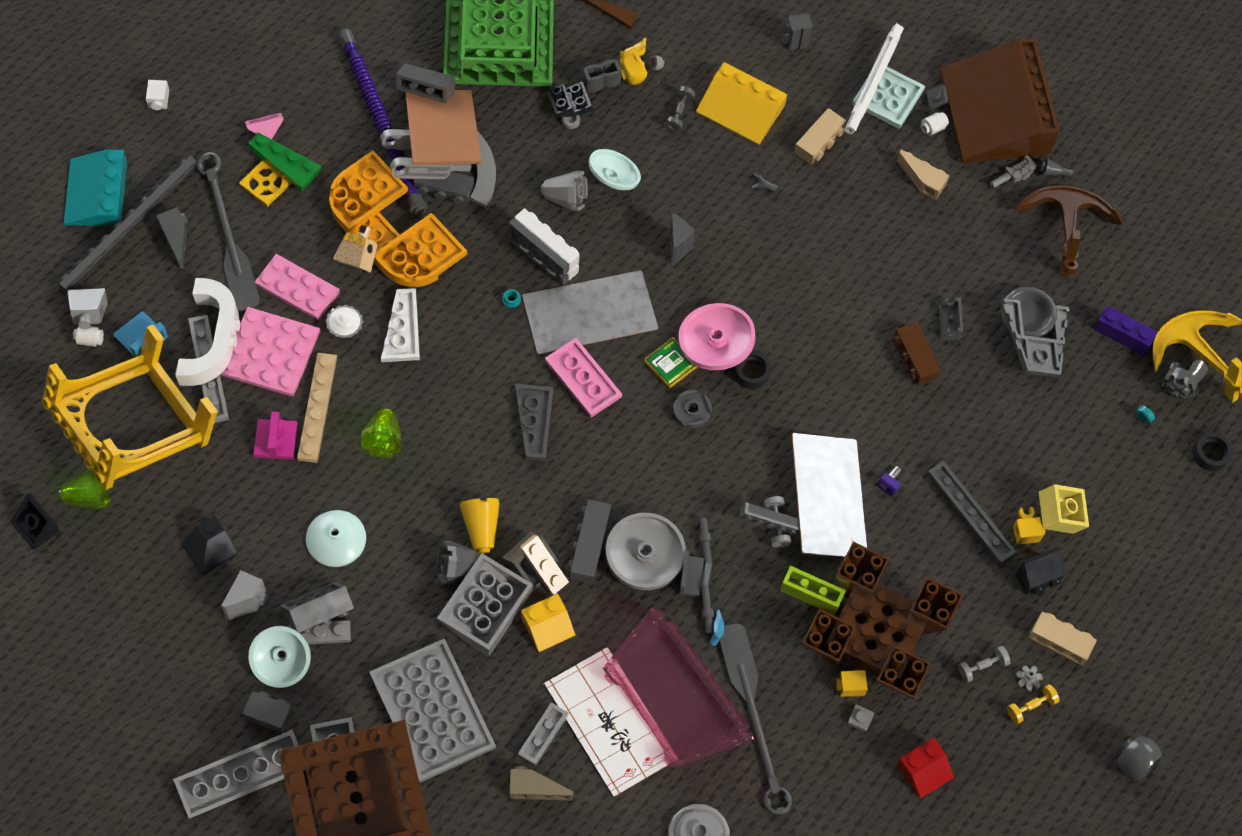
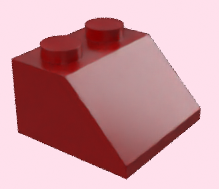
(926, 768)

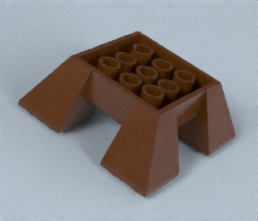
(907, 621)

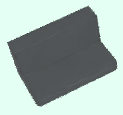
(691, 575)

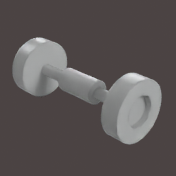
(780, 540)
(1001, 656)

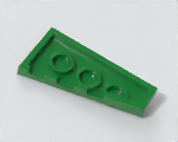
(289, 163)

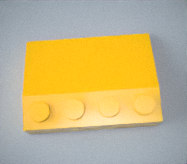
(742, 103)

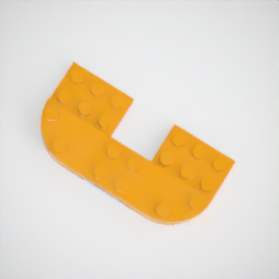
(407, 258)

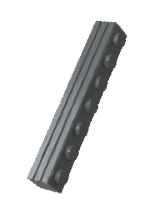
(770, 519)

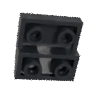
(569, 100)

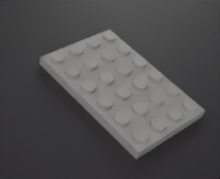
(437, 709)

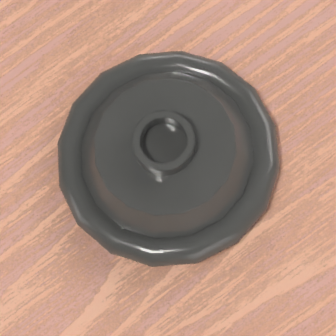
(1037, 311)

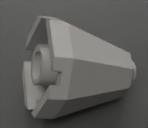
(566, 190)

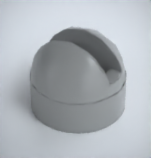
(656, 62)

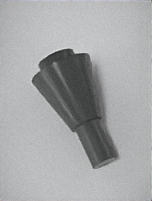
(1049, 167)

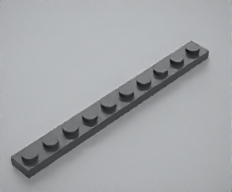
(121, 229)

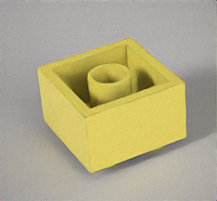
(1063, 509)

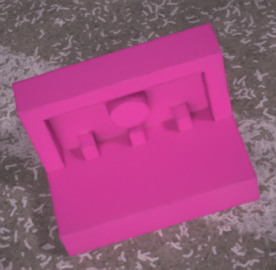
(275, 438)

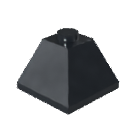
(209, 545)

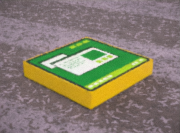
(669, 363)

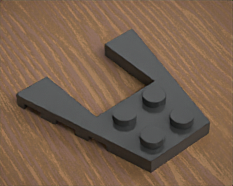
(1036, 354)

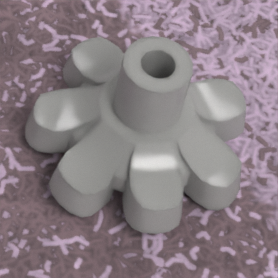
(1029, 678)

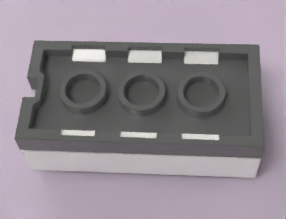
(544, 246)

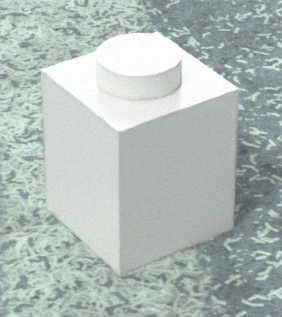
(157, 94)

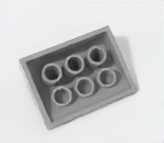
(485, 604)

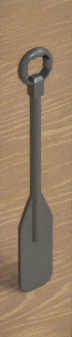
(236, 263)
(744, 679)

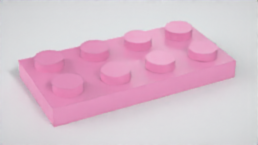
(297, 287)
(583, 377)

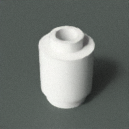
(934, 123)
(88, 337)

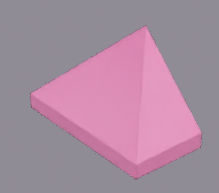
(265, 125)

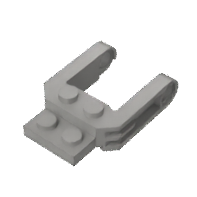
(411, 171)

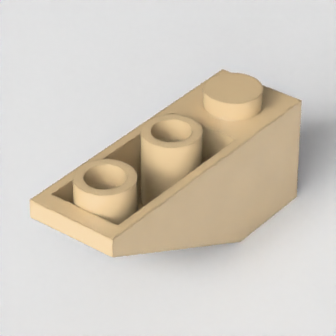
(924, 176)

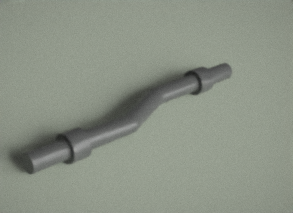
(707, 612)

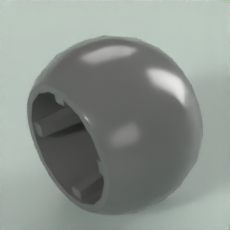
(1138, 757)

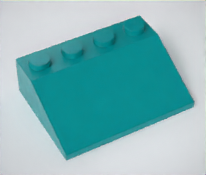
(96, 189)

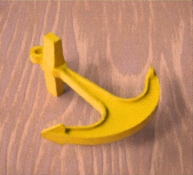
(1185, 330)

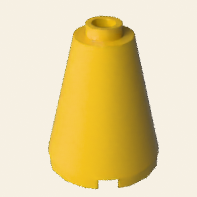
(481, 522)

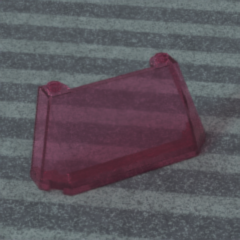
(676, 693)

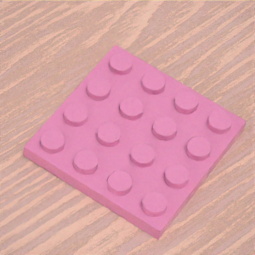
(271, 351)

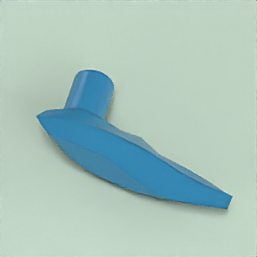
(718, 629)

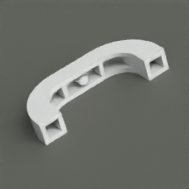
(206, 368)

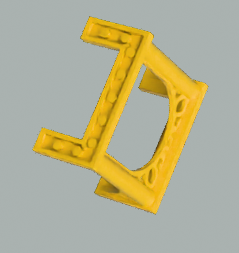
(106, 463)

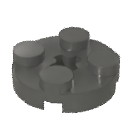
(696, 400)

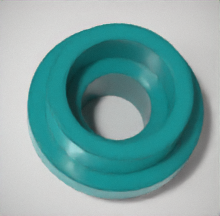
(514, 294)

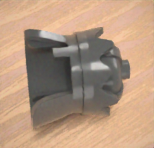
(1183, 382)

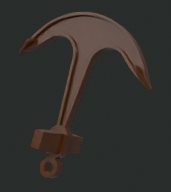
(1069, 201)

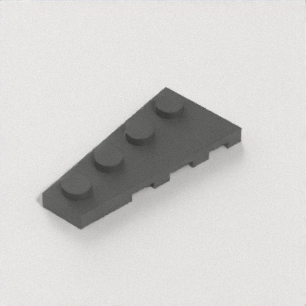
(535, 414)

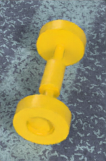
(1049, 694)

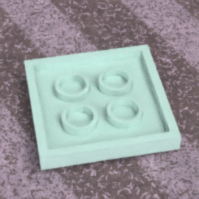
(893, 97)

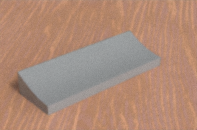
(233, 775)

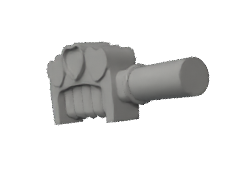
(1017, 172)

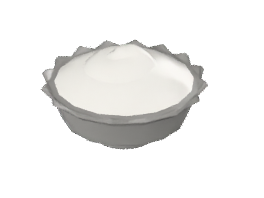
(344, 321)

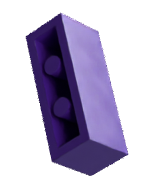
(1125, 330)

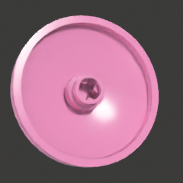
(717, 336)

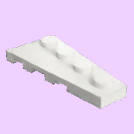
(402, 333)

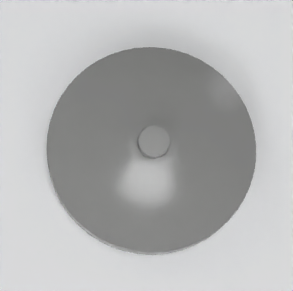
(645, 551)

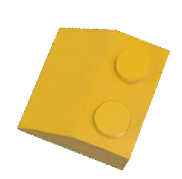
(547, 622)

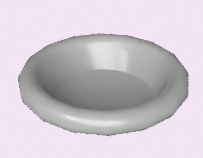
(698, 821)

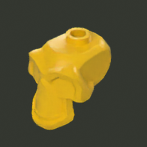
(631, 64)

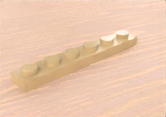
(317, 408)

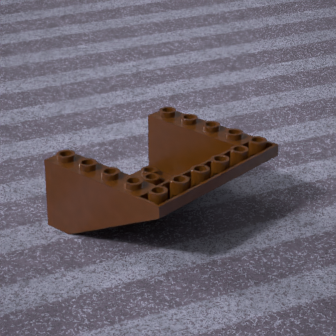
(1001, 103)

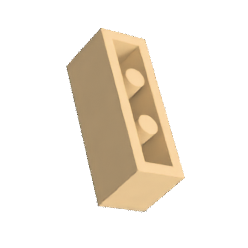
(820, 136)
(1062, 638)

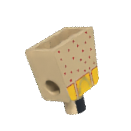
(357, 250)

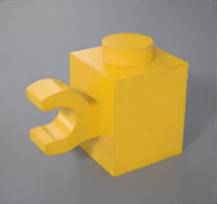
(1028, 528)

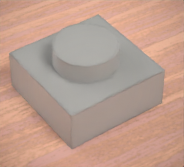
(860, 718)

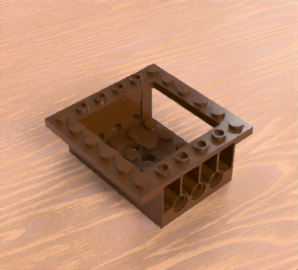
(370, 758)

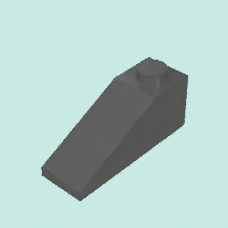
(174, 229)

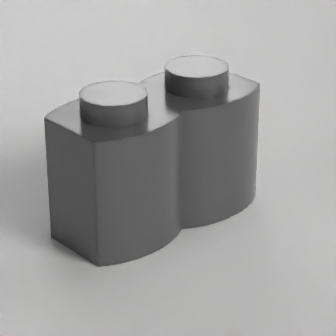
(603, 75)

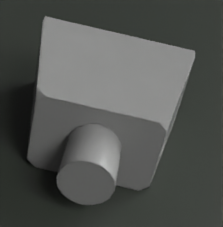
(87, 306)

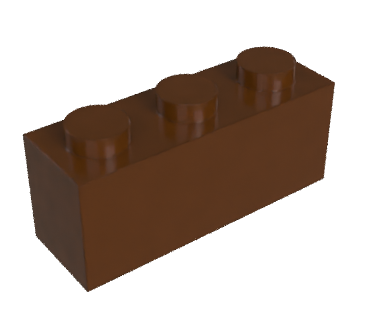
(916, 353)

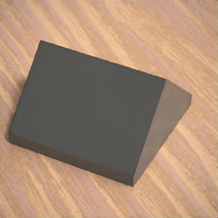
(681, 238)

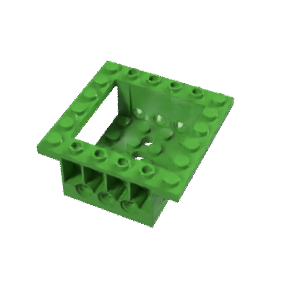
(502, 57)

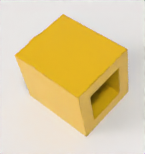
(852, 683)

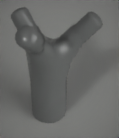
(762, 183)

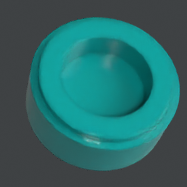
(1145, 414)

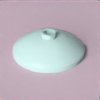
(614, 169)
(338, 549)
(270, 666)

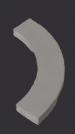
(485, 175)

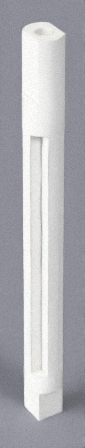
(873, 79)

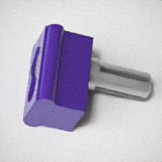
(888, 483)

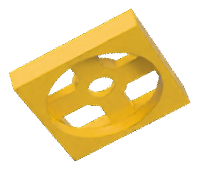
(254, 174)

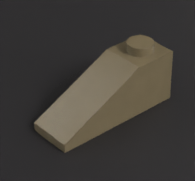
(532, 785)

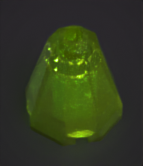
(382, 434)
(85, 492)

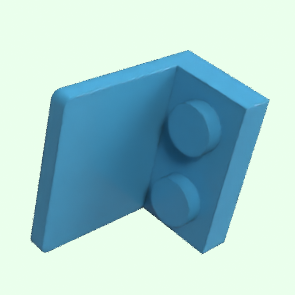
(133, 332)

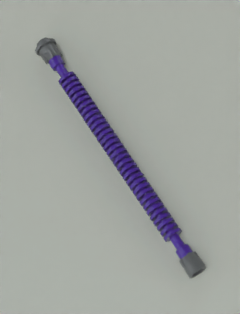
(415, 199)

